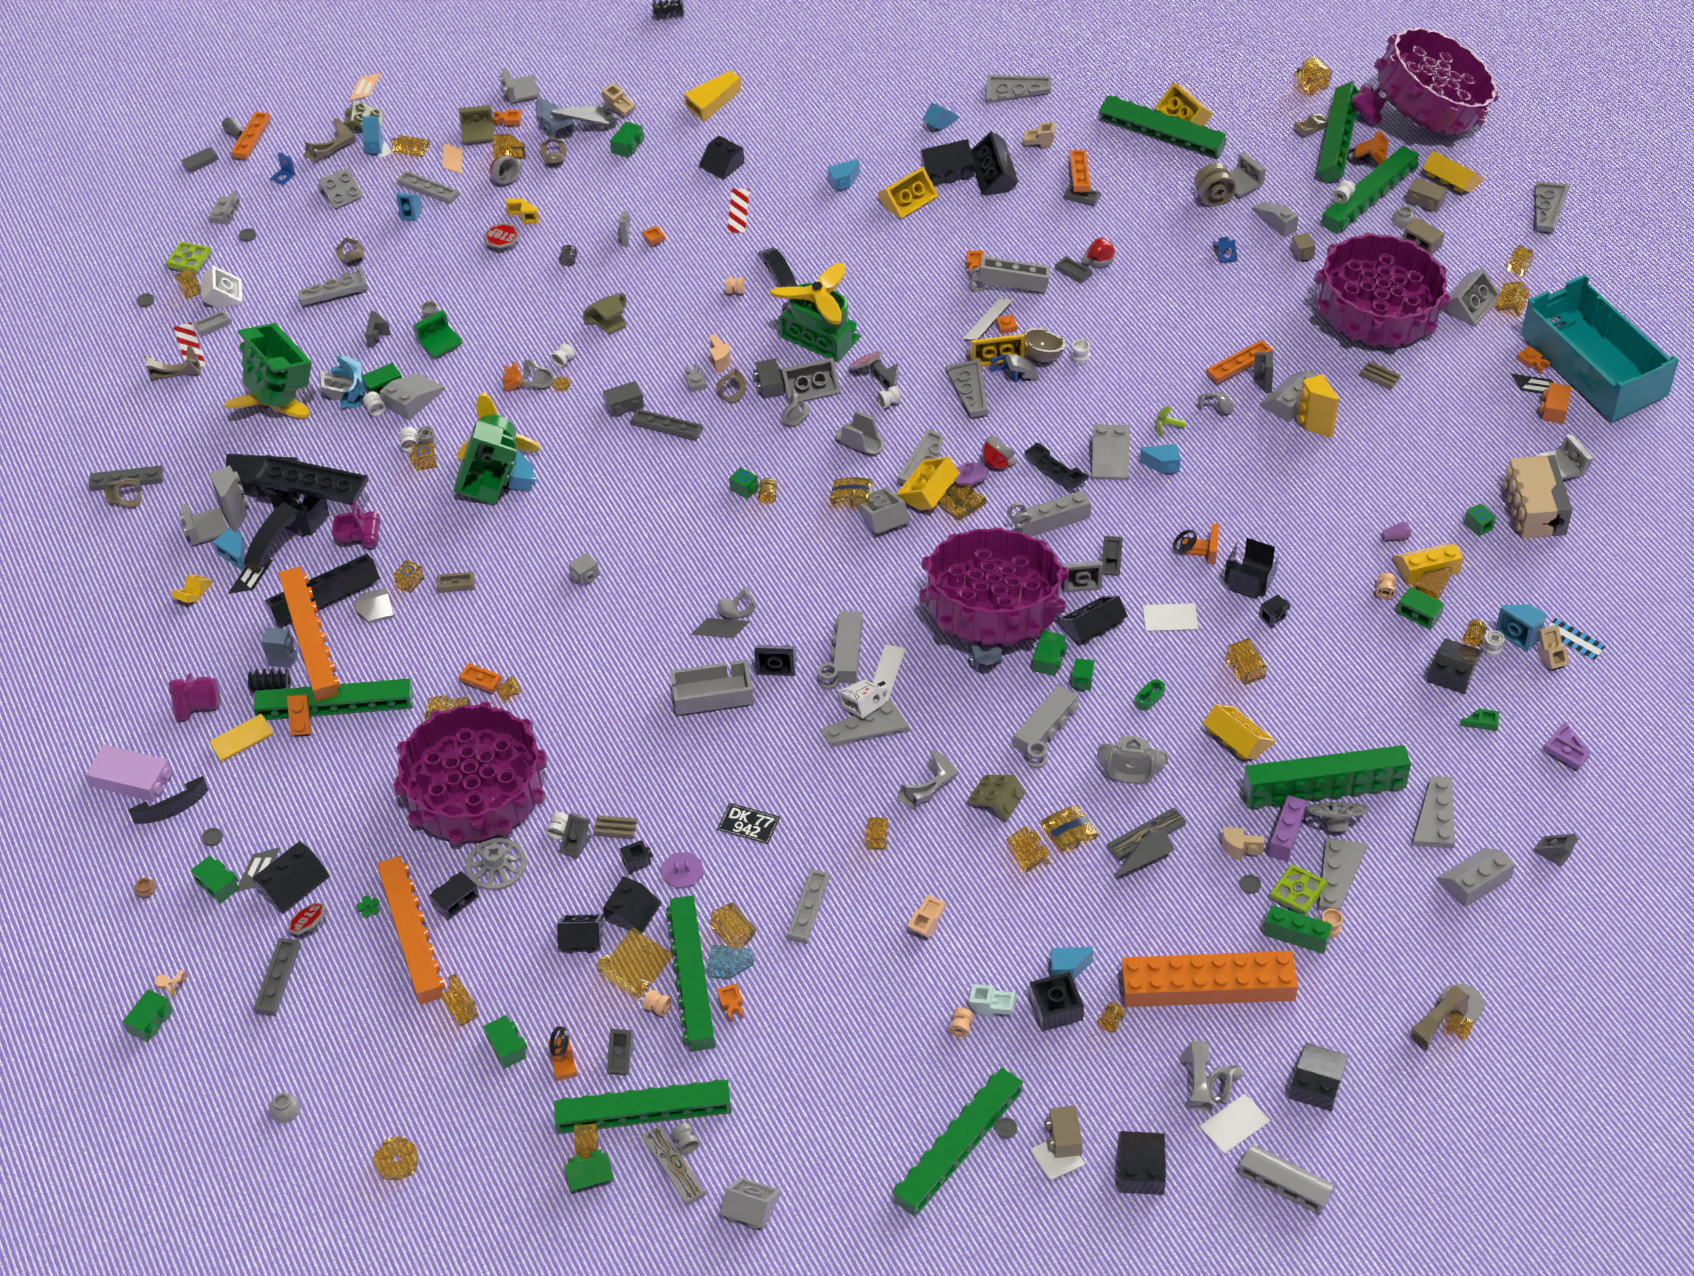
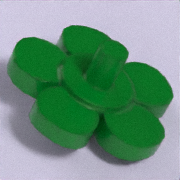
(368, 906)

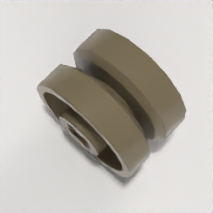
(1215, 184)

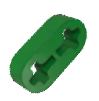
(1147, 692)

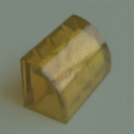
(732, 926)

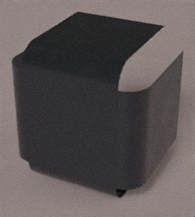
(311, 512)
(1256, 570)

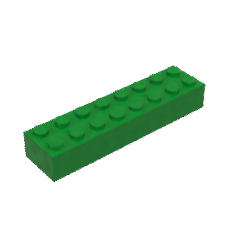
(1326, 776)

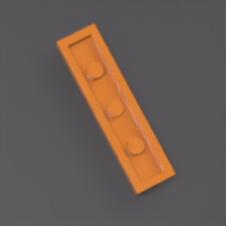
(250, 135)
(1079, 171)
(1236, 362)

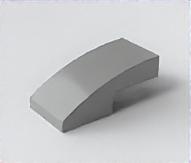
(1022, 365)

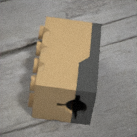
(1537, 496)

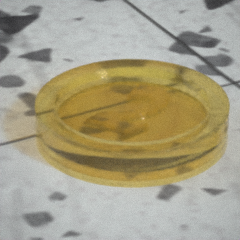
(561, 383)

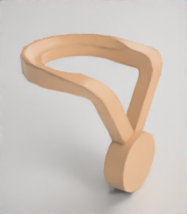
(162, 981)

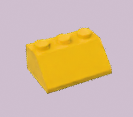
(1184, 105)
(1451, 172)
(908, 193)
(992, 347)
(1318, 406)
(928, 483)
(1415, 562)
(1238, 731)

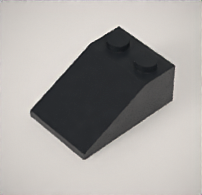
(1454, 665)
(1318, 1077)
(1142, 1163)

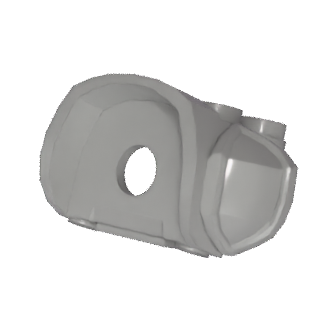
(1132, 762)

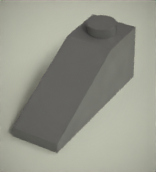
(1150, 848)

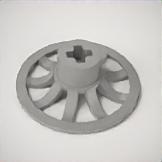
(1335, 820)
(495, 859)

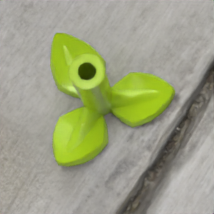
(1163, 419)

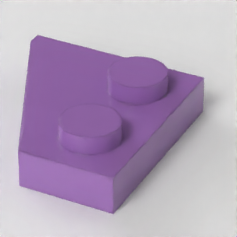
(1567, 747)

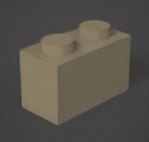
(1426, 195)
(1424, 235)
(1065, 1131)

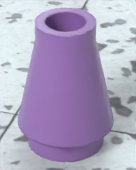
(1397, 532)

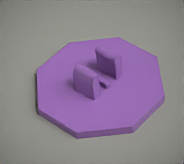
(971, 473)
(682, 870)

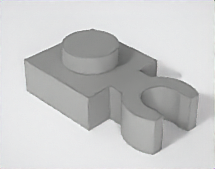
(695, 379)

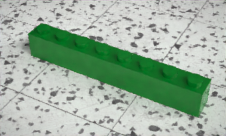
(1163, 126)
(1338, 133)
(1371, 189)
(352, 698)
(692, 974)
(643, 1106)
(957, 1142)

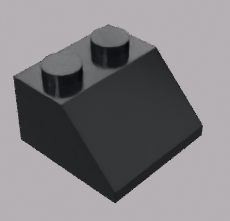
(722, 157)
(775, 660)
(631, 905)
(580, 931)

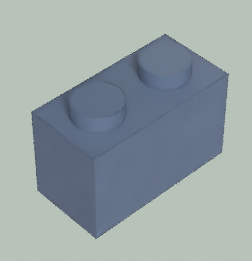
(279, 647)

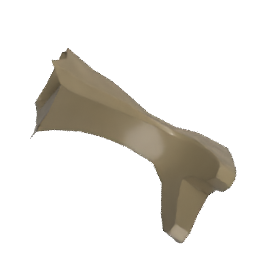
(321, 150)
(160, 370)
(1452, 1000)

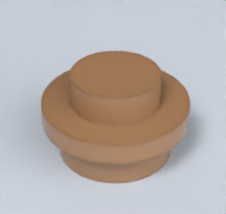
(144, 887)

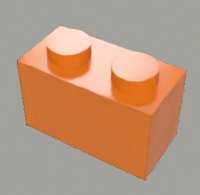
(1556, 403)

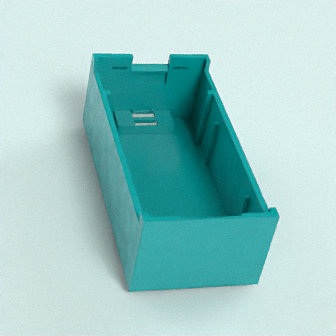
(1598, 349)

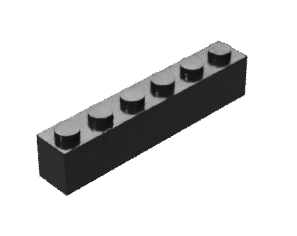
(329, 586)

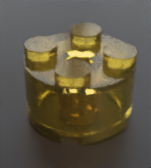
(1313, 75)

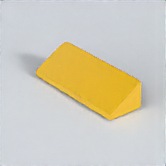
(241, 737)

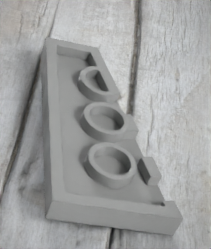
(1016, 86)
(1549, 204)
(333, 288)
(970, 386)
(928, 448)
(881, 721)
(1437, 815)
(1339, 869)

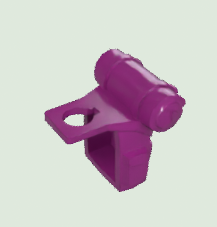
(1369, 103)
(357, 526)
(193, 695)

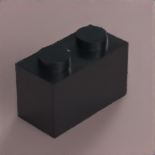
(454, 895)

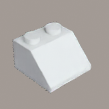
(221, 288)

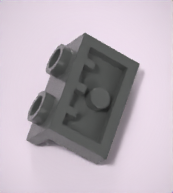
(1264, 369)

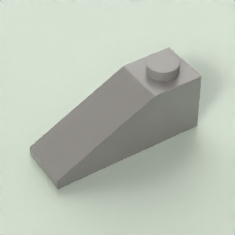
(1277, 216)

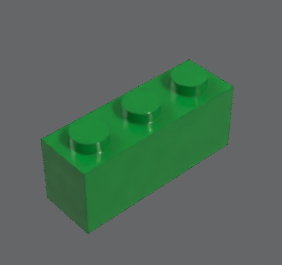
(1297, 929)

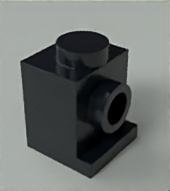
(1274, 610)
(635, 856)

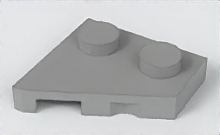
(624, 225)

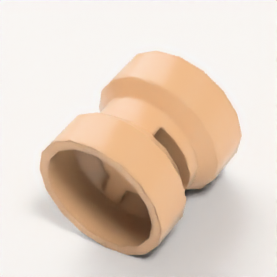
(735, 285)
(1386, 586)
(1334, 917)
(657, 1003)
(961, 1020)

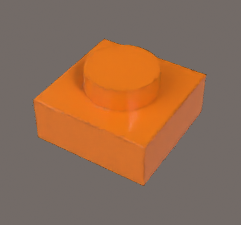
(653, 235)
(1006, 324)

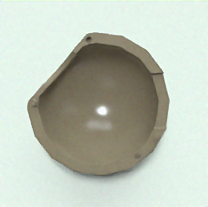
(1043, 345)

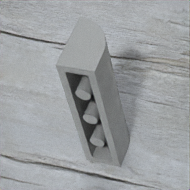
(1286, 1179)

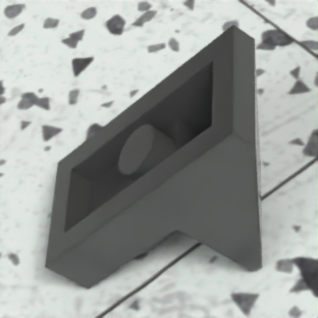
(375, 327)
(885, 376)
(1112, 554)
(575, 835)
(1556, 847)
(619, 1051)

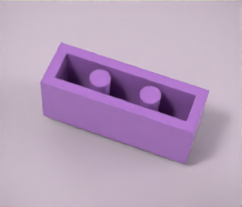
(1288, 828)

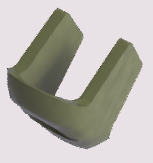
(607, 313)

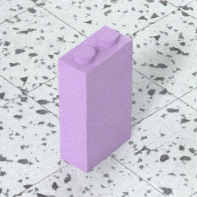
(129, 773)

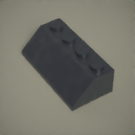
(993, 165)
(246, 467)

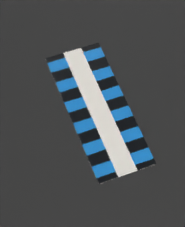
(1578, 640)

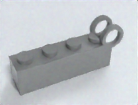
(1010, 274)
(1051, 514)
(846, 652)
(1044, 724)

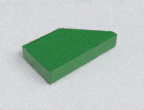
(1482, 720)

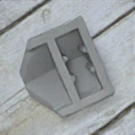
(334, 385)
(374, 606)

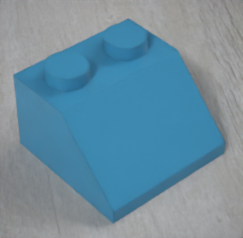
(1520, 624)

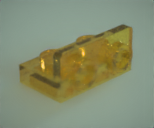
(410, 145)
(1513, 296)
(1028, 849)
(459, 1001)

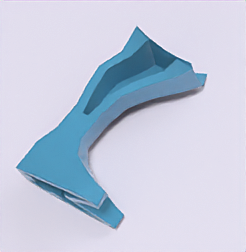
(351, 369)

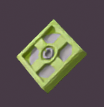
(188, 256)
(1298, 889)

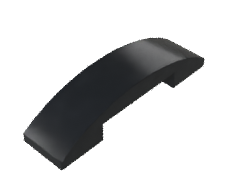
(778, 267)
(1053, 468)
(267, 535)
(171, 806)

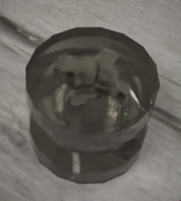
(568, 255)

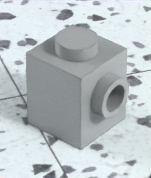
(583, 569)

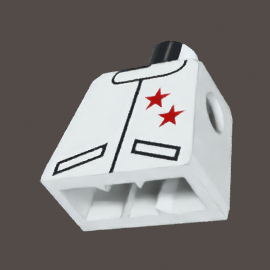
(863, 697)

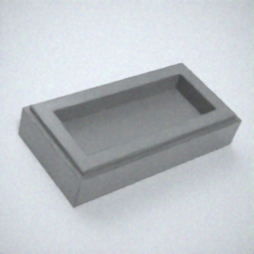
(212, 323)

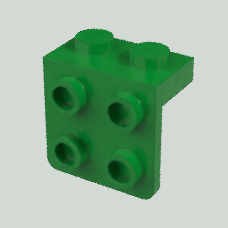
(436, 334)

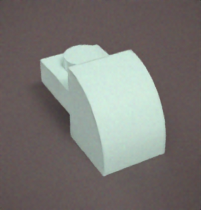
(988, 1001)

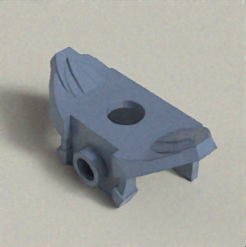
(548, 124)
(984, 655)

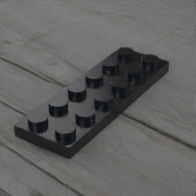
(310, 479)

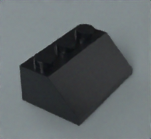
(948, 162)
(1093, 618)
(290, 877)

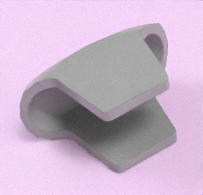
(861, 434)

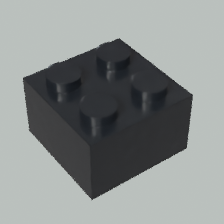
(1056, 1000)

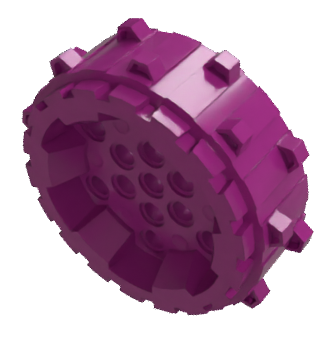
(1435, 81)
(1381, 290)
(993, 586)
(470, 773)

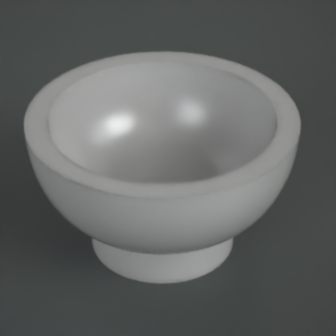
(1403, 217)
(284, 1108)

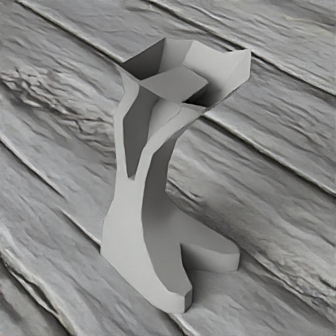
(915, 794)
(1198, 1055)

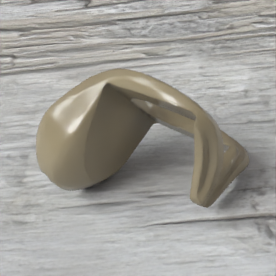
(553, 157)
(352, 254)
(738, 379)
(112, 492)

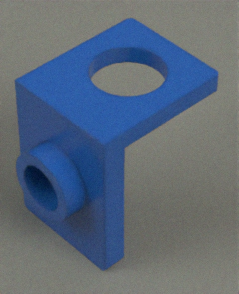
(286, 169)
(1223, 243)
(1014, 374)

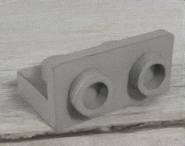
(224, 209)

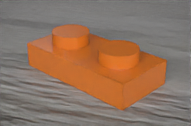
(480, 678)
(299, 714)

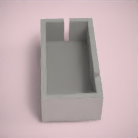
(711, 688)

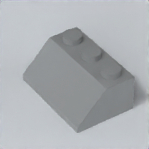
(1473, 297)
(811, 379)
(1285, 398)
(230, 496)
(1477, 875)

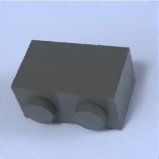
(768, 378)
(623, 399)

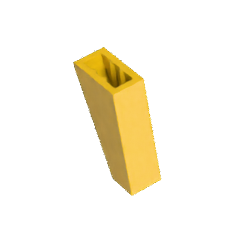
(712, 95)

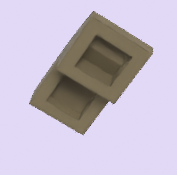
(1313, 124)

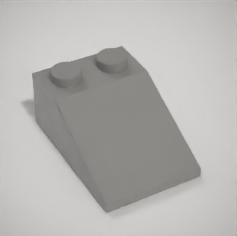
(410, 394)
(1110, 451)
(884, 511)

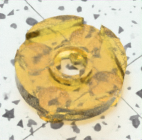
(396, 1170)

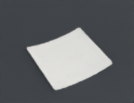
(1054, 1166)

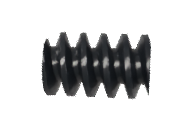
(667, 7)
(269, 681)

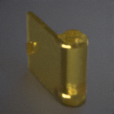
(635, 963)

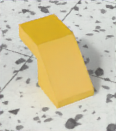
(521, 207)
(193, 589)

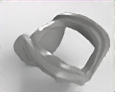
(542, 378)
(1224, 401)
(792, 414)
(729, 609)
(1231, 1073)

